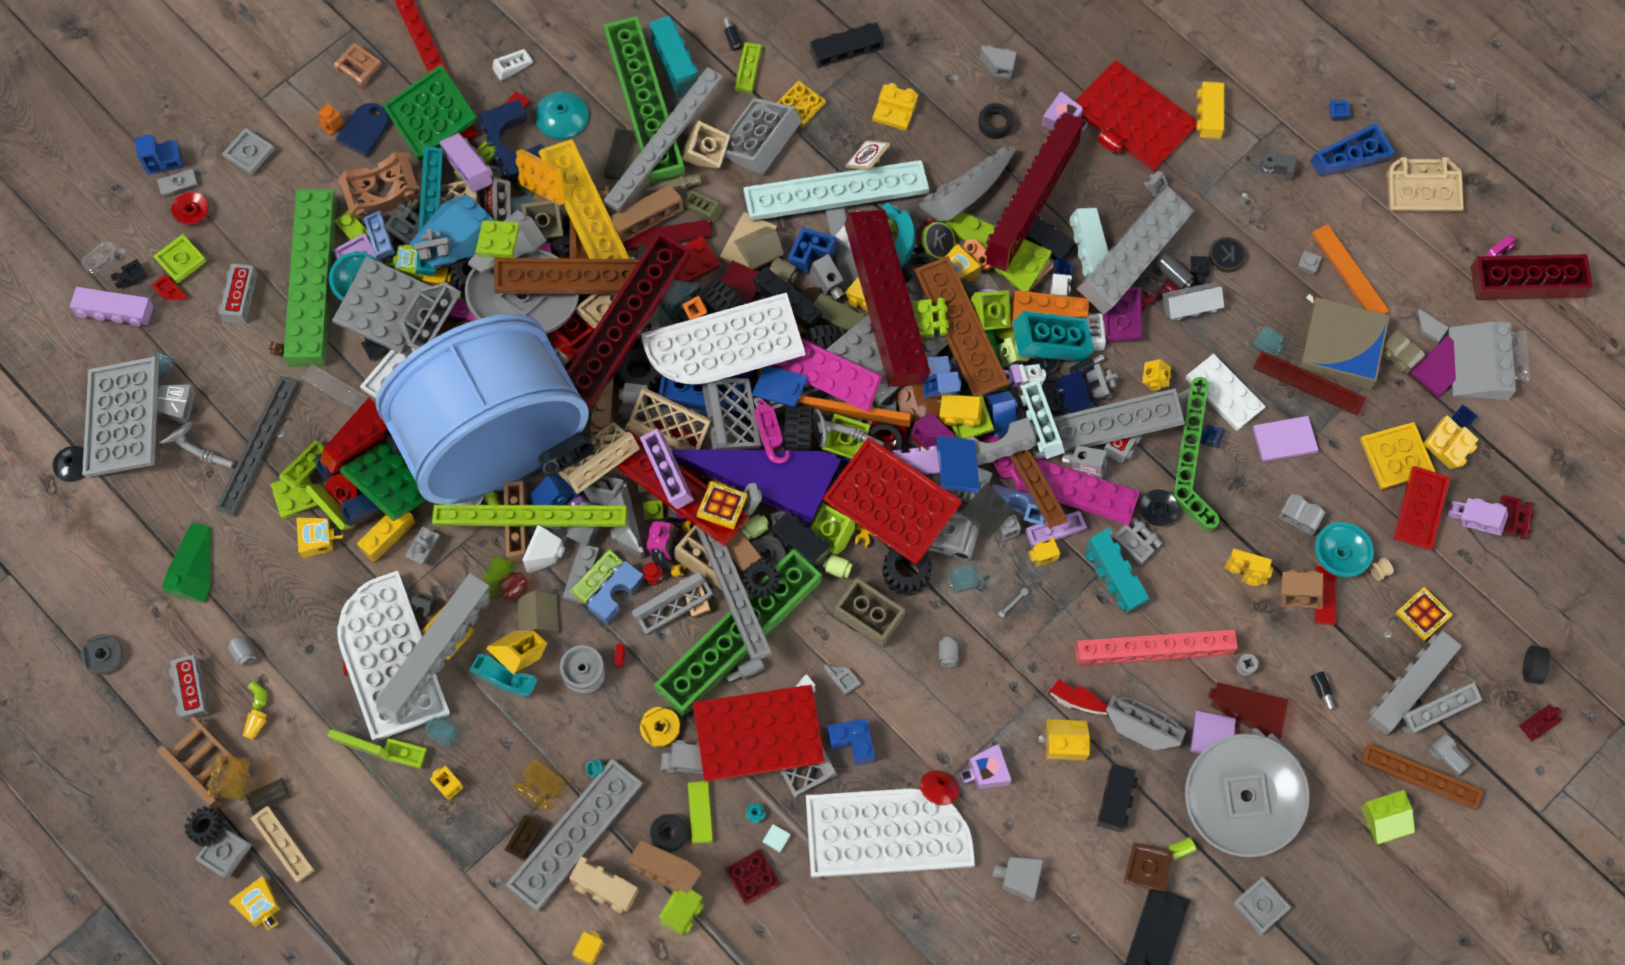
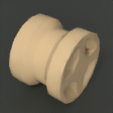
(1381, 569)

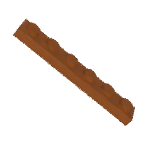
(1038, 488)
(1421, 776)

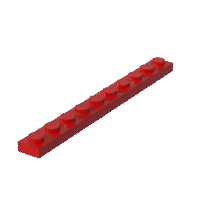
(425, 45)

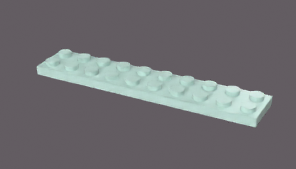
(835, 190)

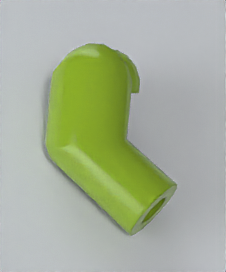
(260, 696)

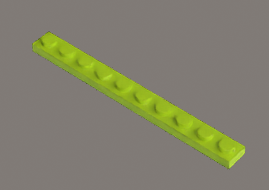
(530, 515)

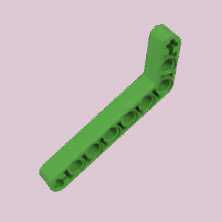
(1189, 468)

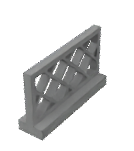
(715, 411)
(827, 769)

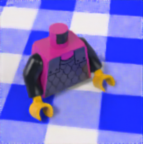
(663, 540)

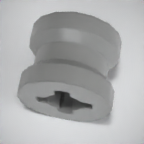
(1244, 668)

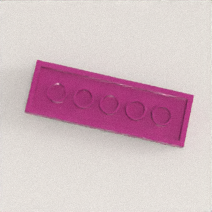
(835, 375)
(1088, 492)

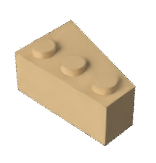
(603, 886)

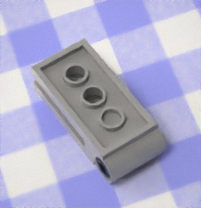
(956, 538)

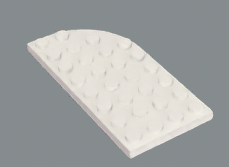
(726, 342)
(375, 639)
(884, 833)

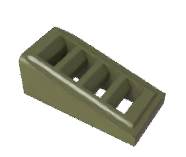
(712, 212)

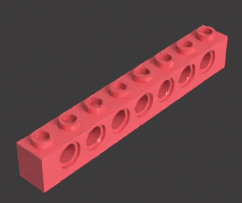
(1155, 647)

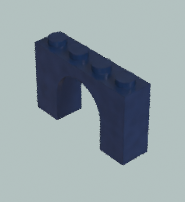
(494, 124)
(354, 509)

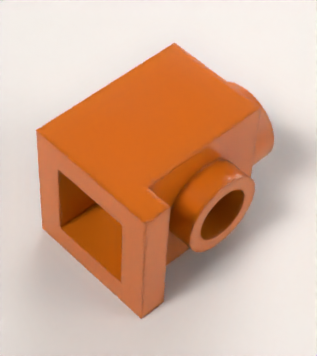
(330, 119)
(695, 308)

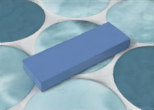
(378, 235)

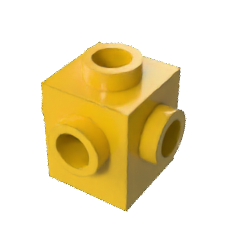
(1156, 374)

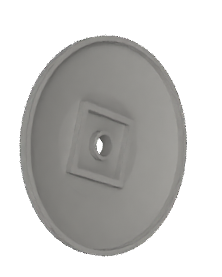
(547, 309)
(1277, 791)

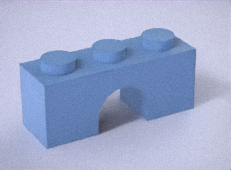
(1021, 502)
(624, 578)

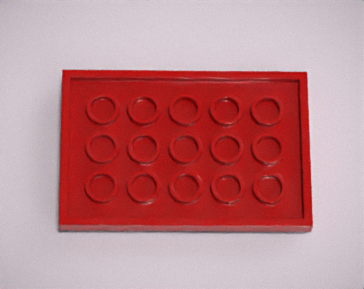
(1137, 113)
(892, 501)
(758, 733)

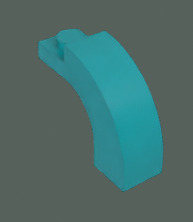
(906, 237)
(501, 678)

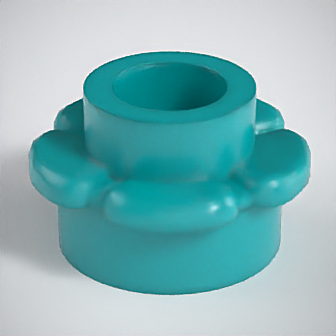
(594, 767)
(760, 813)

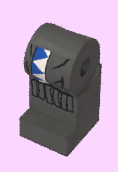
(1278, 164)

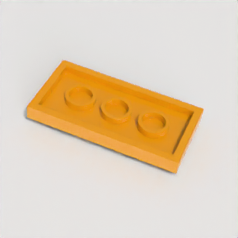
(540, 176)

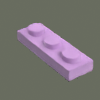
(1040, 533)

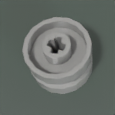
(573, 672)

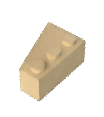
(693, 555)

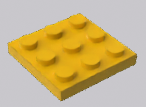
(1394, 453)

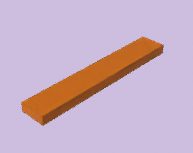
(1348, 270)
(850, 410)

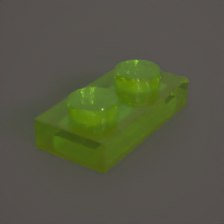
(496, 571)

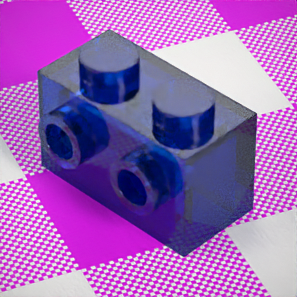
(1074, 392)

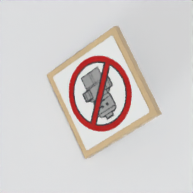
(867, 155)

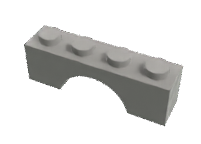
(1018, 438)

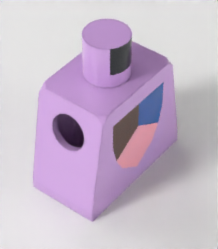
(1061, 104)
(987, 769)

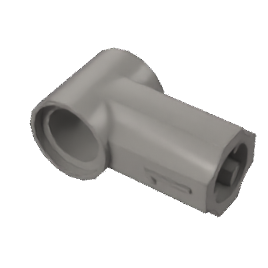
(1445, 749)

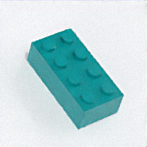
(673, 55)
(1052, 336)

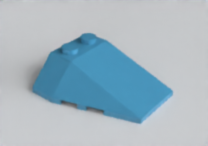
(461, 223)

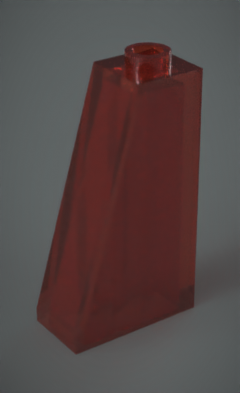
(1250, 708)

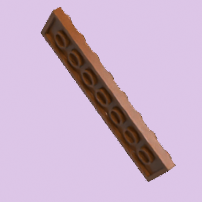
(561, 275)
(965, 333)

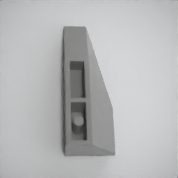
(967, 188)

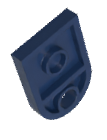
(363, 130)

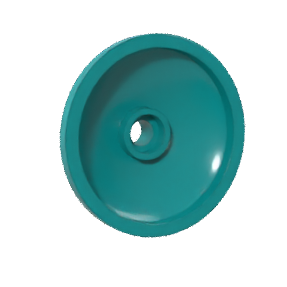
(561, 123)
(345, 271)
(1349, 541)

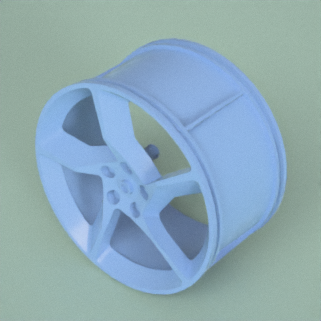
(480, 407)

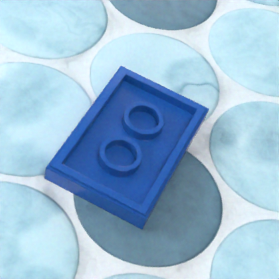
(957, 464)

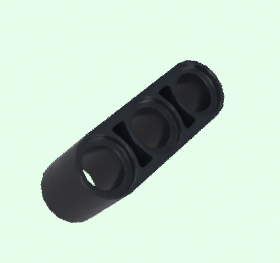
(557, 457)

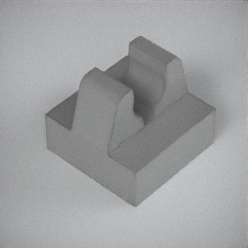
(1156, 184)

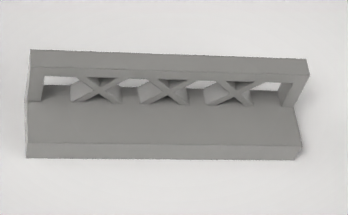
(668, 597)
(1441, 708)

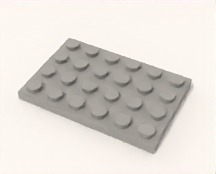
(121, 417)

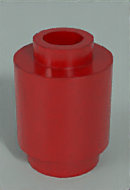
(1110, 141)

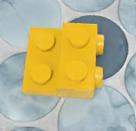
(895, 106)
(1451, 443)
(1254, 568)

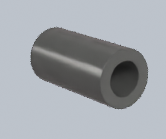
(1174, 271)

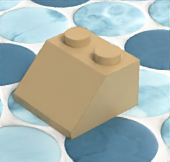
(705, 146)

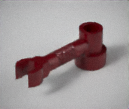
(1170, 286)

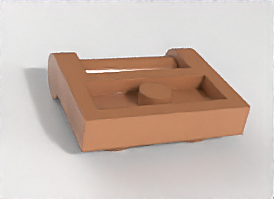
(360, 59)

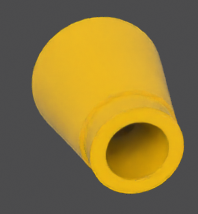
(254, 723)

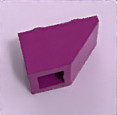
(928, 429)

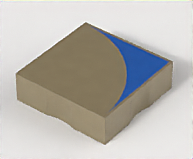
(1344, 343)

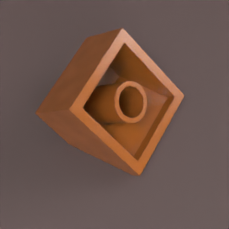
(912, 401)

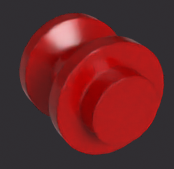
(652, 574)

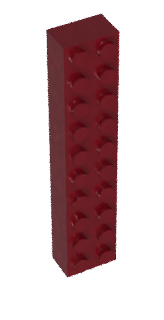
(1033, 191)
(887, 298)
(627, 317)

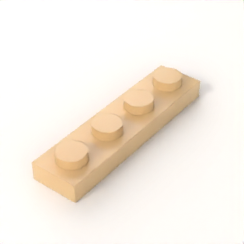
(282, 844)

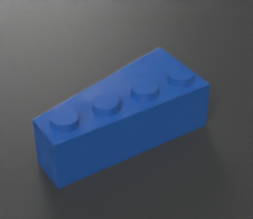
(1355, 151)

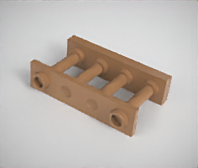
(184, 768)

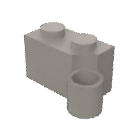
(682, 758)

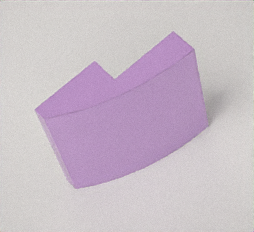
(1209, 729)

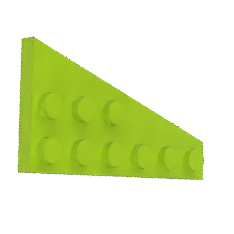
(1027, 262)

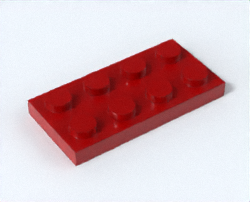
(1421, 508)

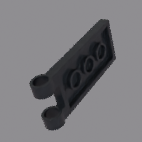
(1157, 929)

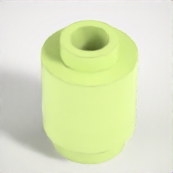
(755, 527)
(837, 566)

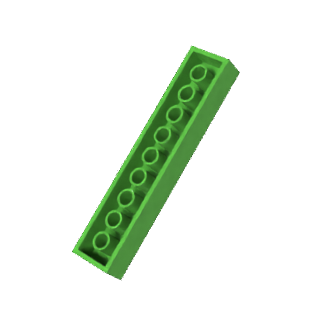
(641, 92)
(309, 278)
(723, 646)

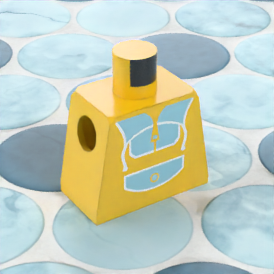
(964, 264)
(316, 536)
(257, 903)

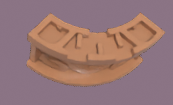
(398, 193)

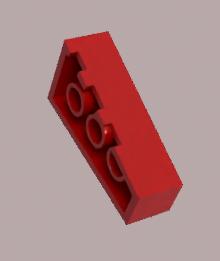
(355, 437)

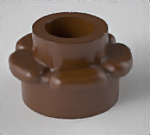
(276, 348)

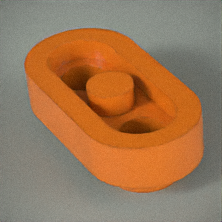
(977, 252)

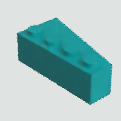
(1115, 572)

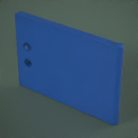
(779, 386)

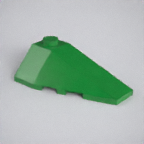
(190, 568)

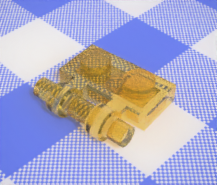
(235, 777)
(544, 780)

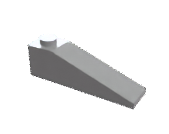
(529, 241)

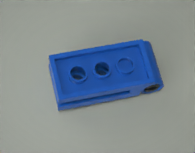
(692, 395)

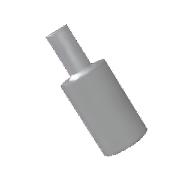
(746, 670)

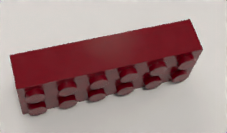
(1531, 276)

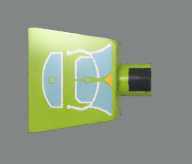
(405, 261)

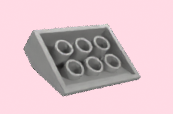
(760, 134)
(1483, 361)

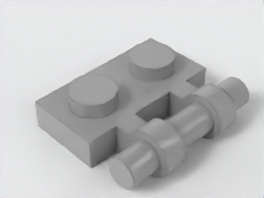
(1134, 544)

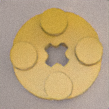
(657, 738)

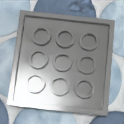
(377, 304)

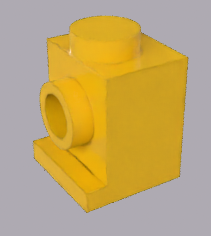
(1044, 553)
(451, 788)

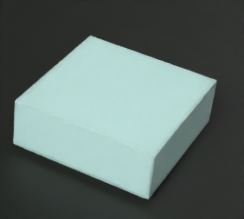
(776, 838)

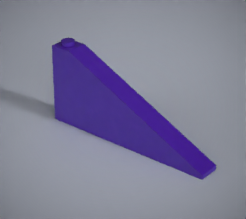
(788, 486)

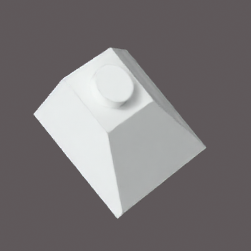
(542, 550)

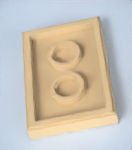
(742, 229)

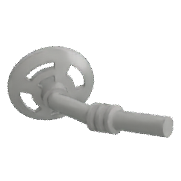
(822, 427)
(179, 438)

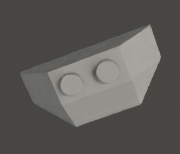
(427, 313)
(628, 536)
(1144, 723)

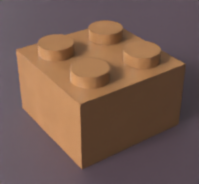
(1302, 589)

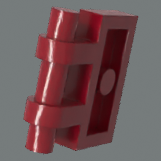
(1514, 509)

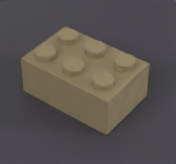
(869, 612)

